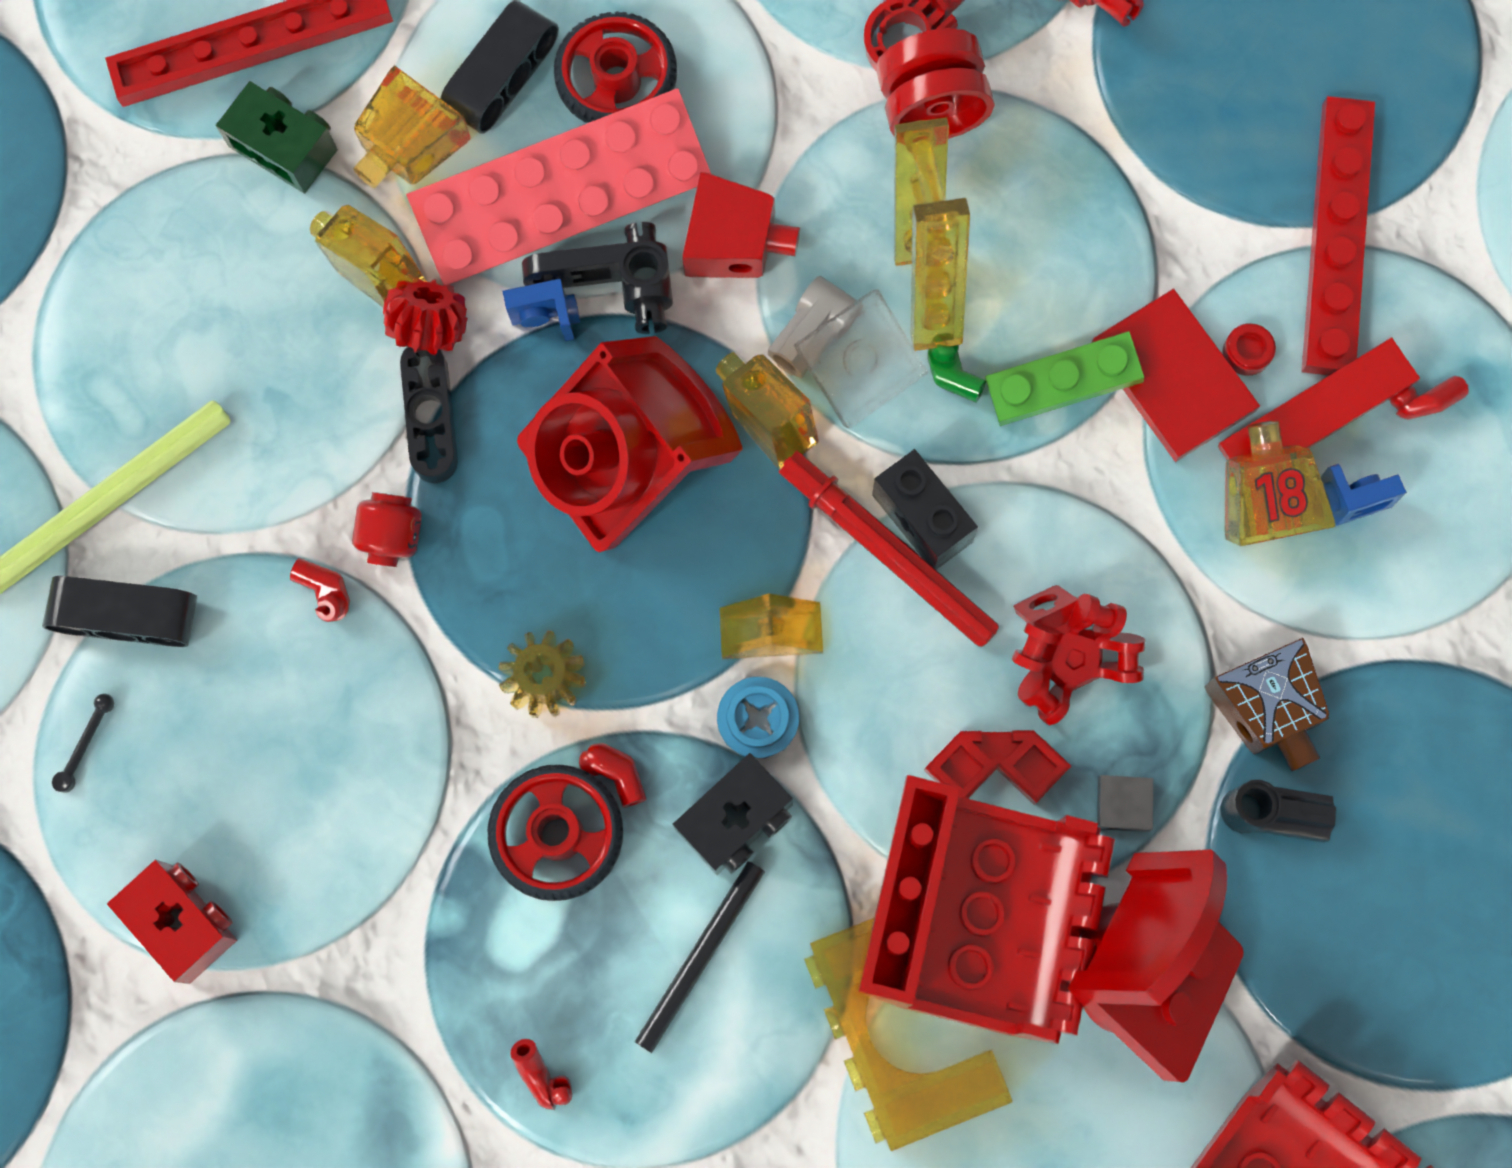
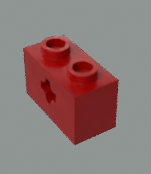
(146, 912)

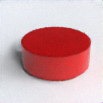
(1249, 349)

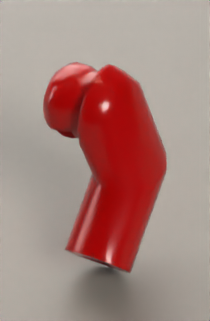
(1433, 401)
(328, 588)
(617, 766)
(534, 1073)

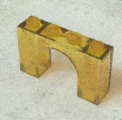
(903, 1102)

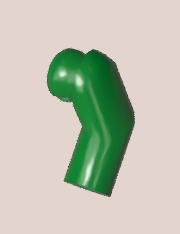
(949, 375)

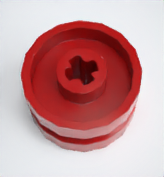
(936, 78)

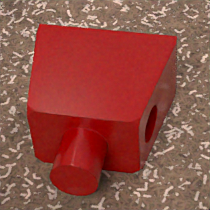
(733, 231)

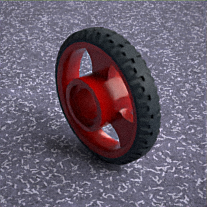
(612, 52)
(518, 862)

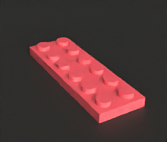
(559, 187)

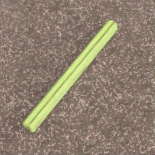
(111, 493)

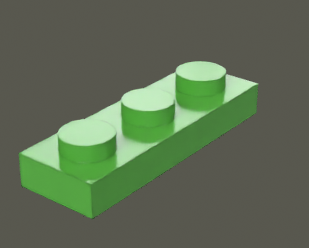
(1064, 378)

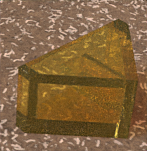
(771, 627)

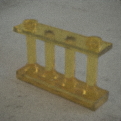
(930, 234)

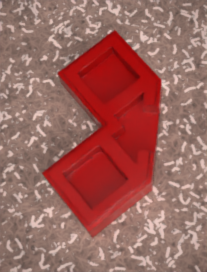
(1018, 755)

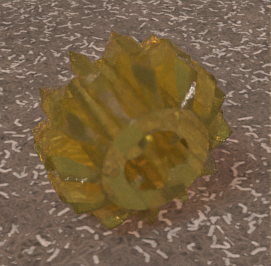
(532, 660)

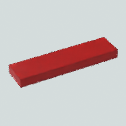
(1335, 400)

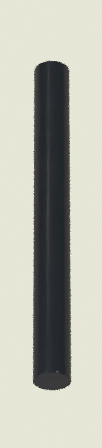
(699, 957)

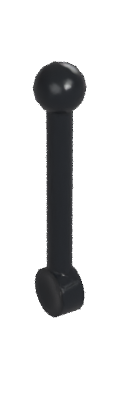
(64, 780)

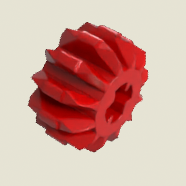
(424, 315)

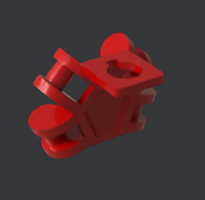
(1069, 652)

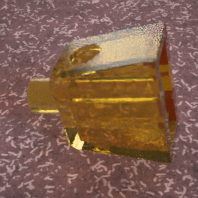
(406, 131)
(357, 245)
(768, 406)

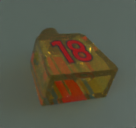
(1273, 490)

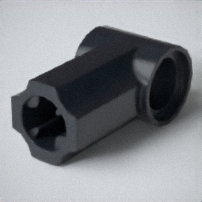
(1281, 812)

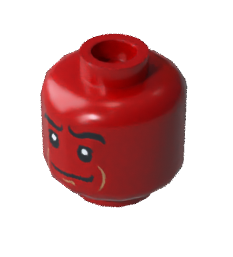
(386, 528)

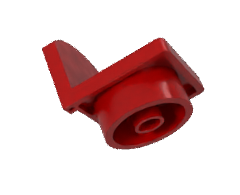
(624, 437)
(1162, 960)

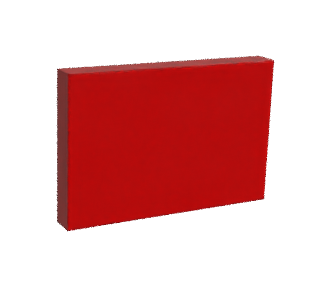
(1188, 383)

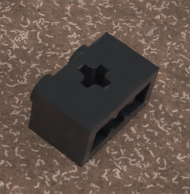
(924, 510)
(742, 787)

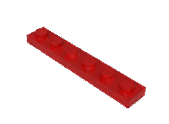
(238, 44)
(1338, 235)

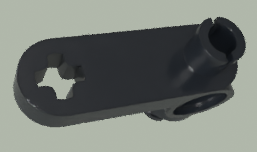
(613, 264)

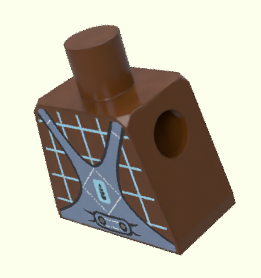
(1274, 702)

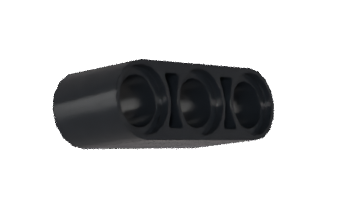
(500, 65)
(119, 611)

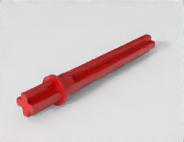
(888, 548)

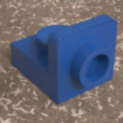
(539, 302)
(1362, 496)

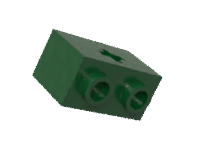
(277, 135)

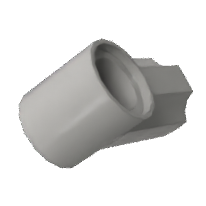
(816, 306)

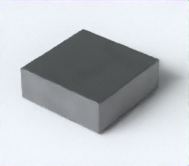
(1125, 803)

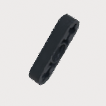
(419, 447)

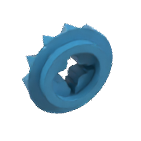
(760, 694)

